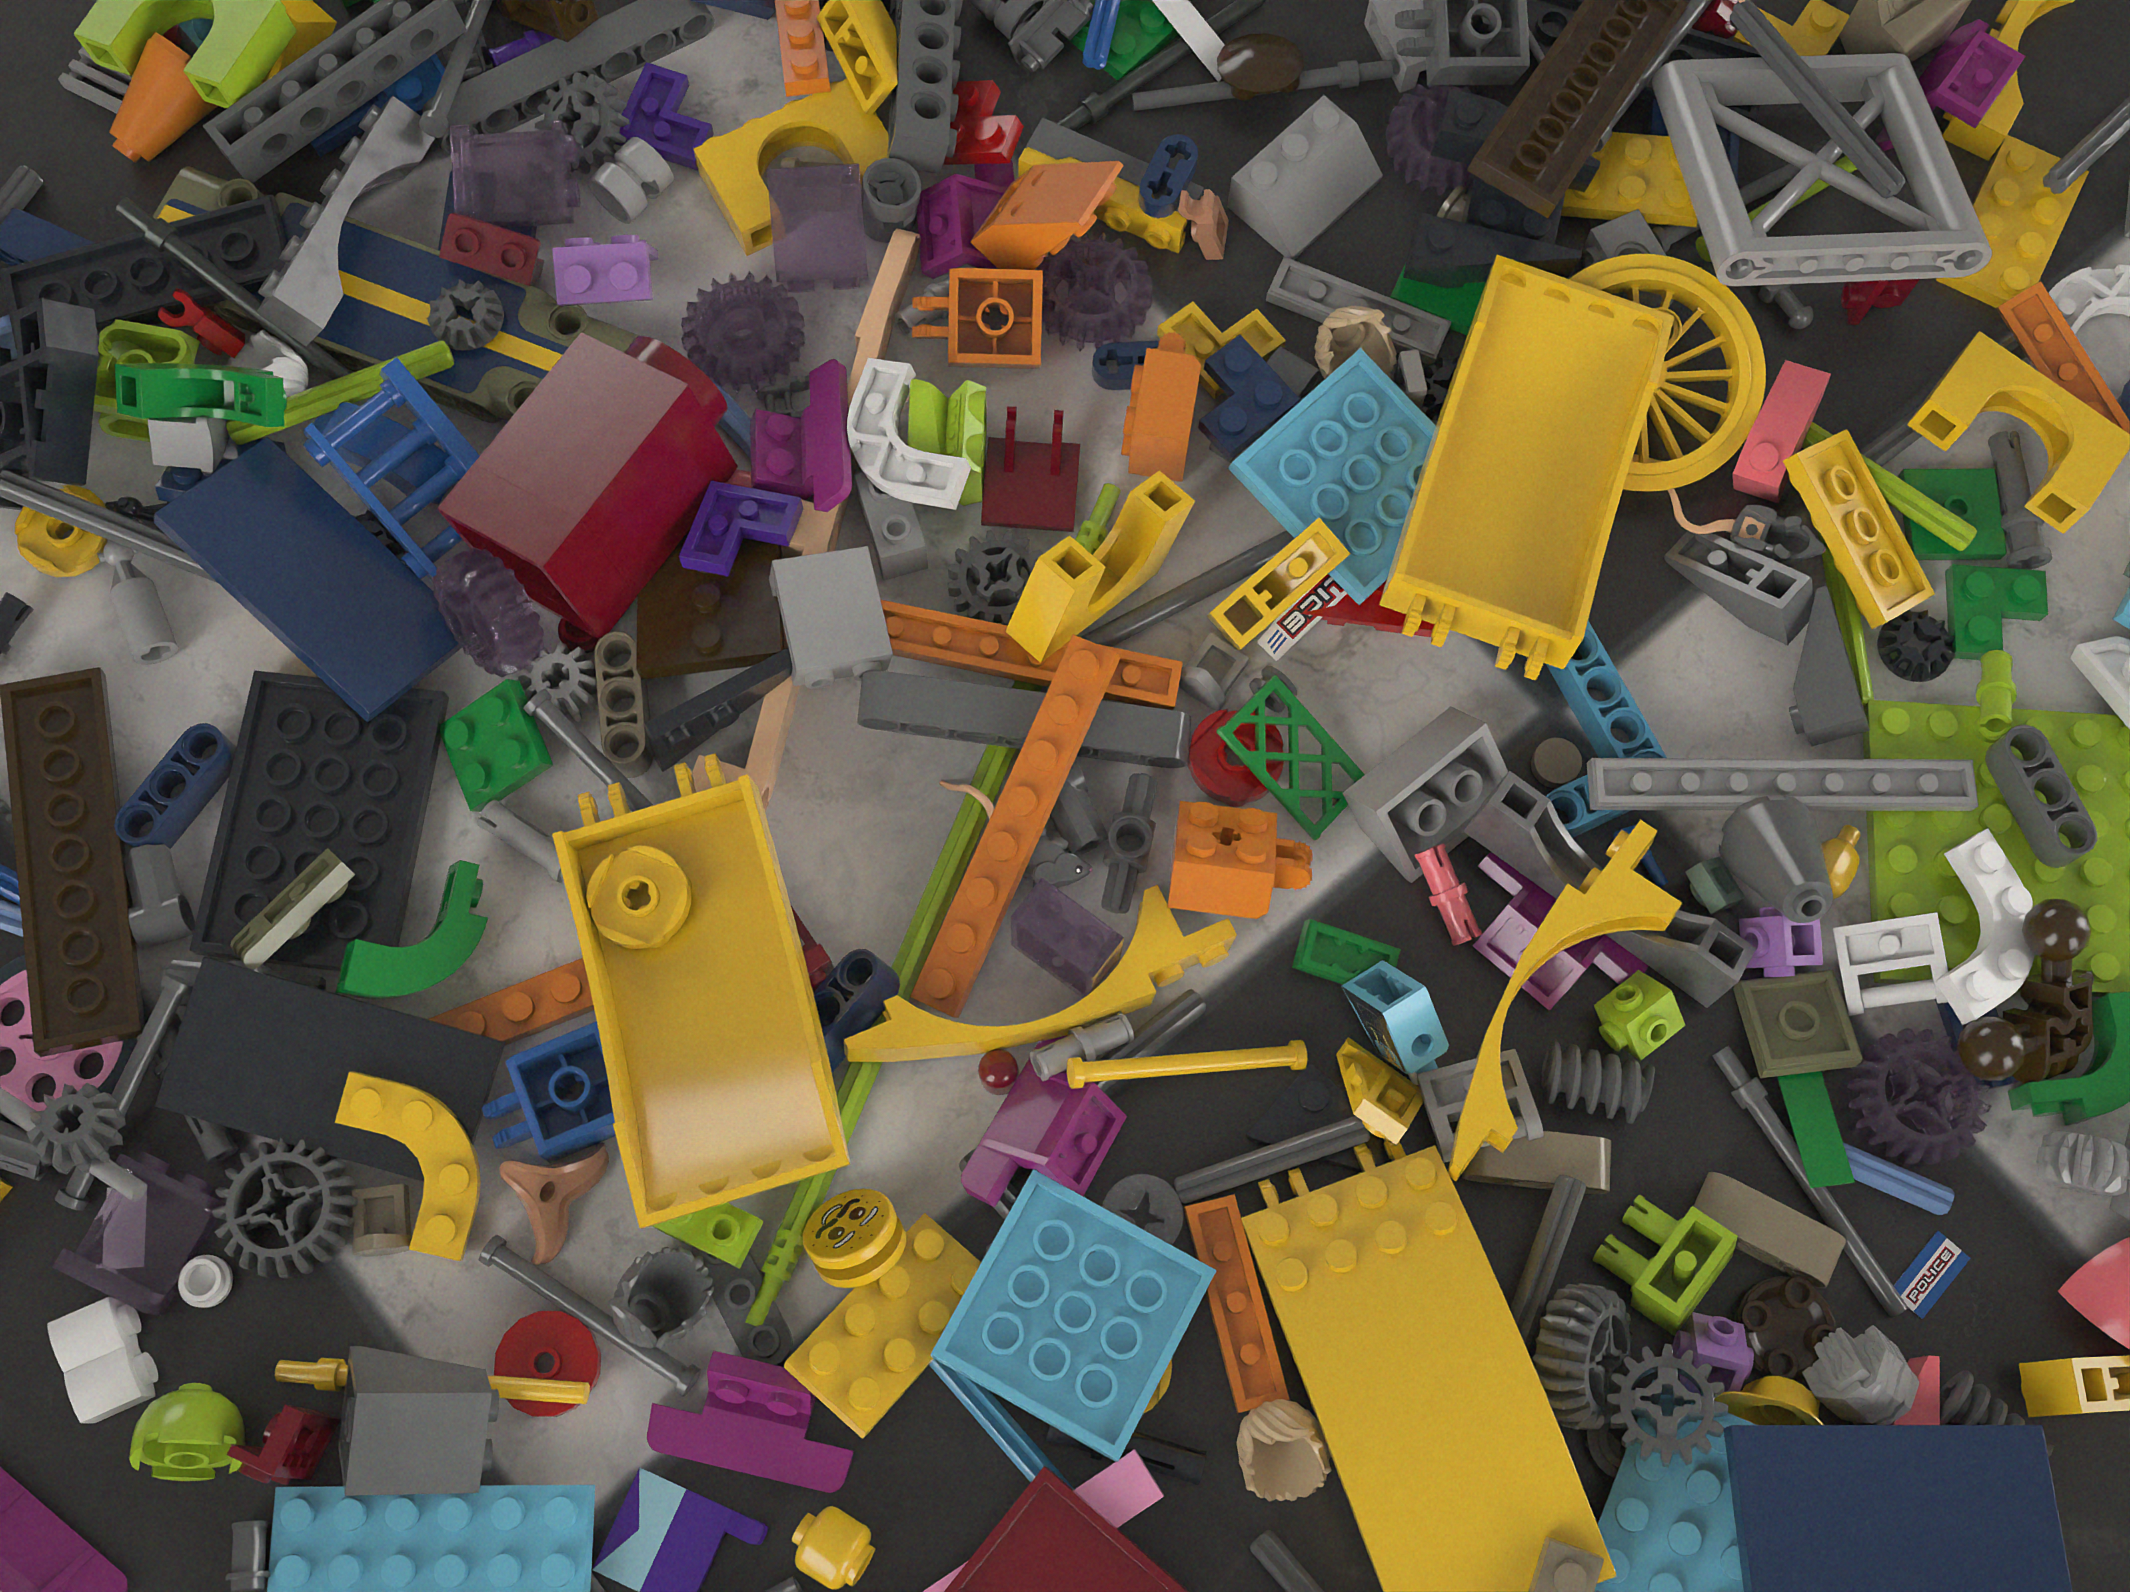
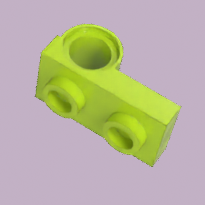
(719, 1231)

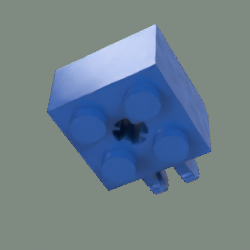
(541, 1085)

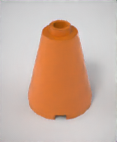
(157, 103)

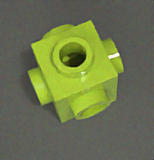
(1638, 1015)

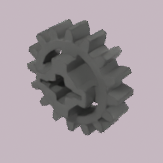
(593, 128)
(992, 562)
(1642, 1405)

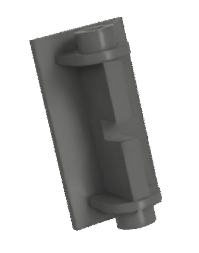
(1035, 39)

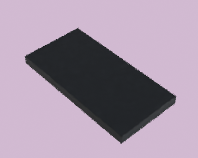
(279, 1056)

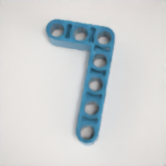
(1596, 721)

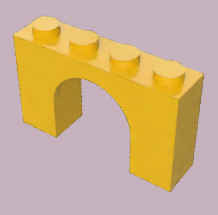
(737, 160)
(2078, 440)
(1076, 588)

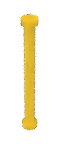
(1292, 1055)

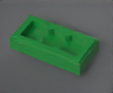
(1339, 953)

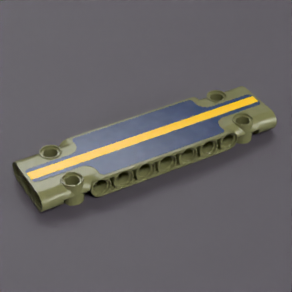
(388, 302)

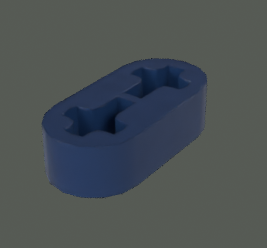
(1159, 172)
(1126, 356)

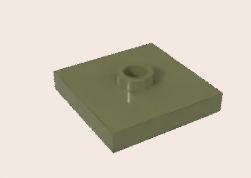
(1797, 1024)

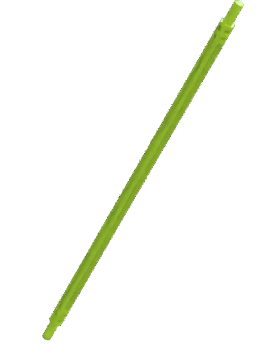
(908, 964)

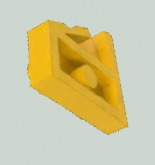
(1378, 1092)

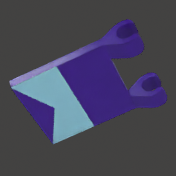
(669, 1536)

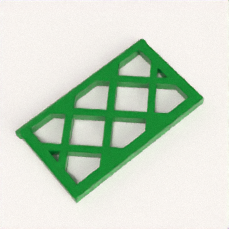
(1256, 760)

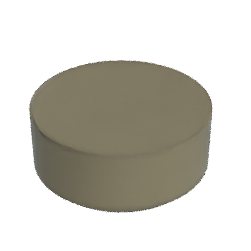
(1556, 762)

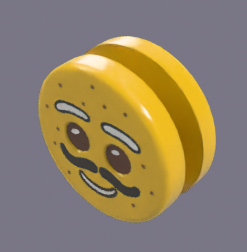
(854, 1238)

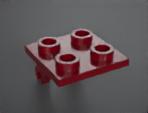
(1031, 481)

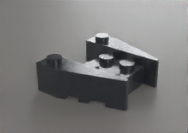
(1492, 222)
(49, 394)

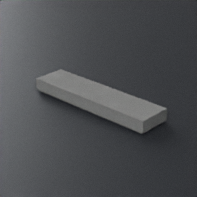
(1320, 293)

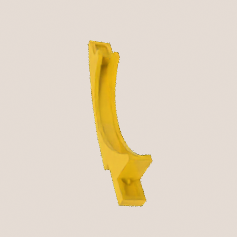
(1602, 905)
(1154, 955)

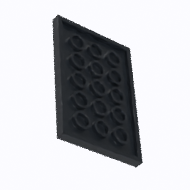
(313, 781)

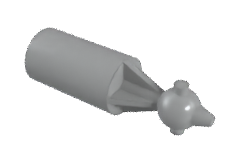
(138, 608)

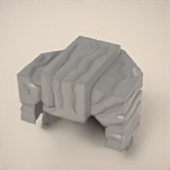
(1862, 1378)

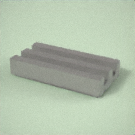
(82, 69)

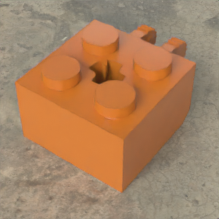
(970, 297)
(1161, 410)
(1232, 860)

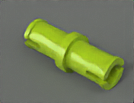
(1996, 693)

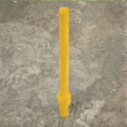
(331, 1373)

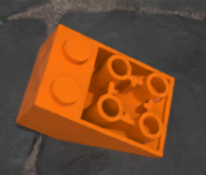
(1044, 211)

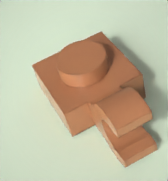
(1208, 222)

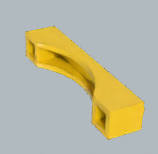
(2001, 115)

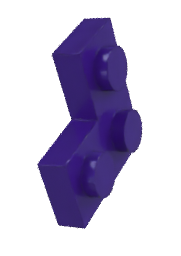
(655, 118)
(734, 514)

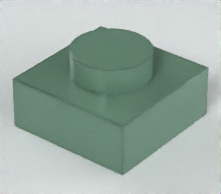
(1714, 885)

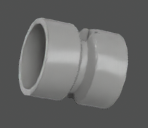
(635, 176)

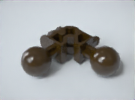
(2059, 1015)

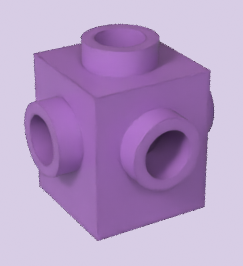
(1781, 942)
(1718, 1343)

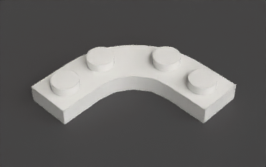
(2092, 294)
(883, 455)
(2001, 955)

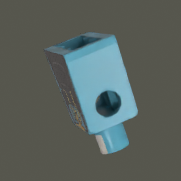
(1398, 1018)

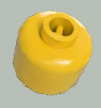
(832, 1547)

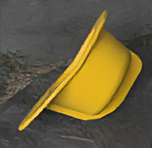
(1773, 1402)

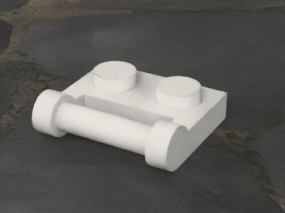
(1886, 947)

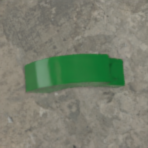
(200, 390)
(395, 972)
(2104, 1082)

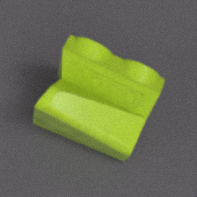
(131, 344)
(951, 428)

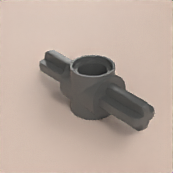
(1123, 864)

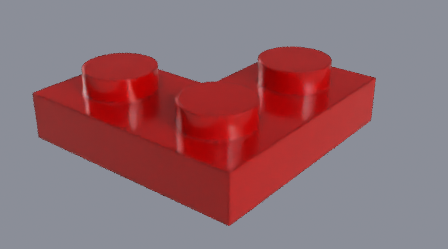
(979, 134)

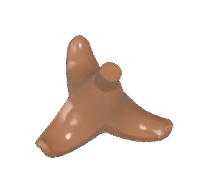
(548, 1193)

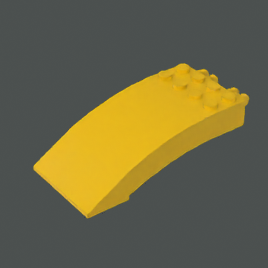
(1527, 466)
(718, 1030)
(1419, 1378)

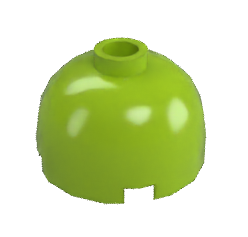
(187, 1434)

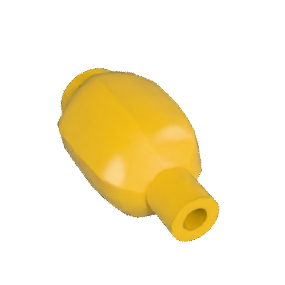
(1842, 859)

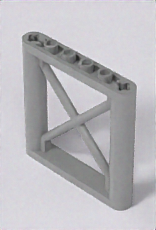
(1948, 230)

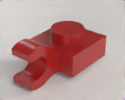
(213, 330)

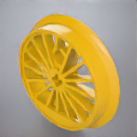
(1742, 354)

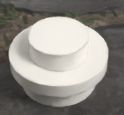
(205, 1281)

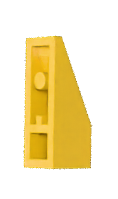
(864, 46)
(1278, 584)
(2076, 1385)

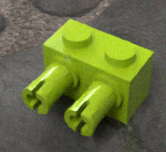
(1681, 1272)

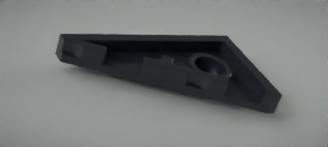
(696, 720)
(1310, 1105)

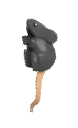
(1762, 532)
(1049, 855)

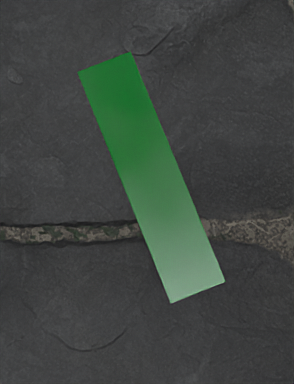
(1815, 1129)

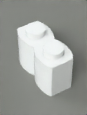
(102, 1359)

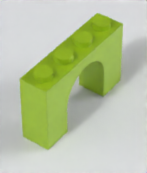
(228, 63)

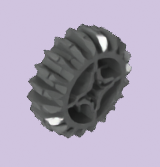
(302, 1244)
(1580, 1350)

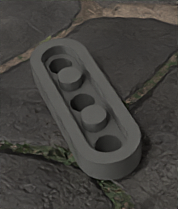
(725, 1280)

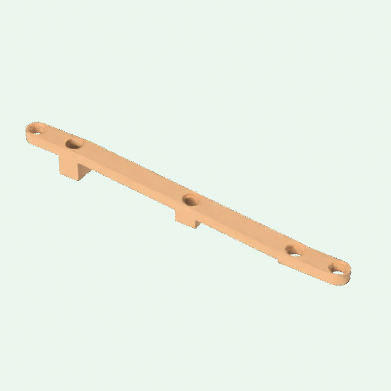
(820, 530)

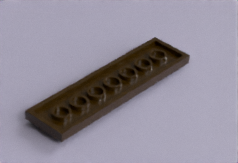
(1573, 98)
(70, 862)

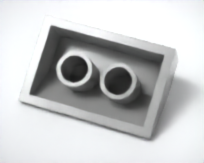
(1305, 179)
(1428, 789)

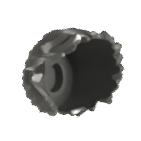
(661, 1297)

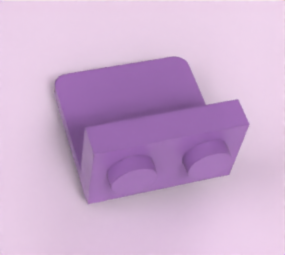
(603, 273)

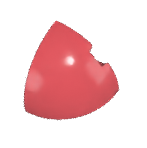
(2103, 1291)

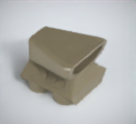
(1900, 26)

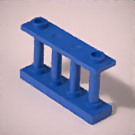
(430, 427)

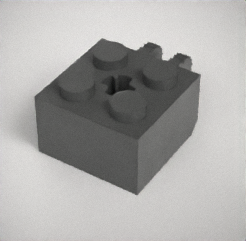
(1469, 40)

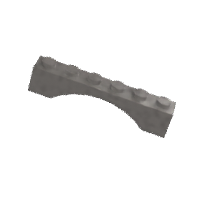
(309, 284)
(1528, 835)

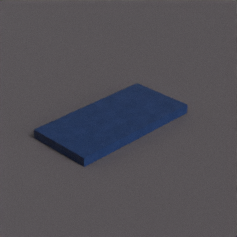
(312, 577)
(1895, 1508)

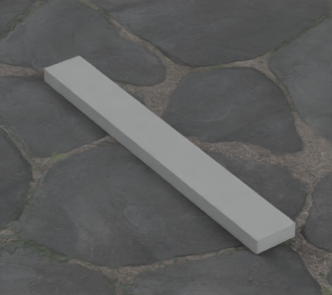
(1814, 782)

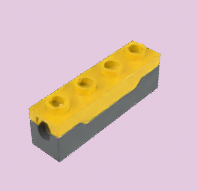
(1121, 212)

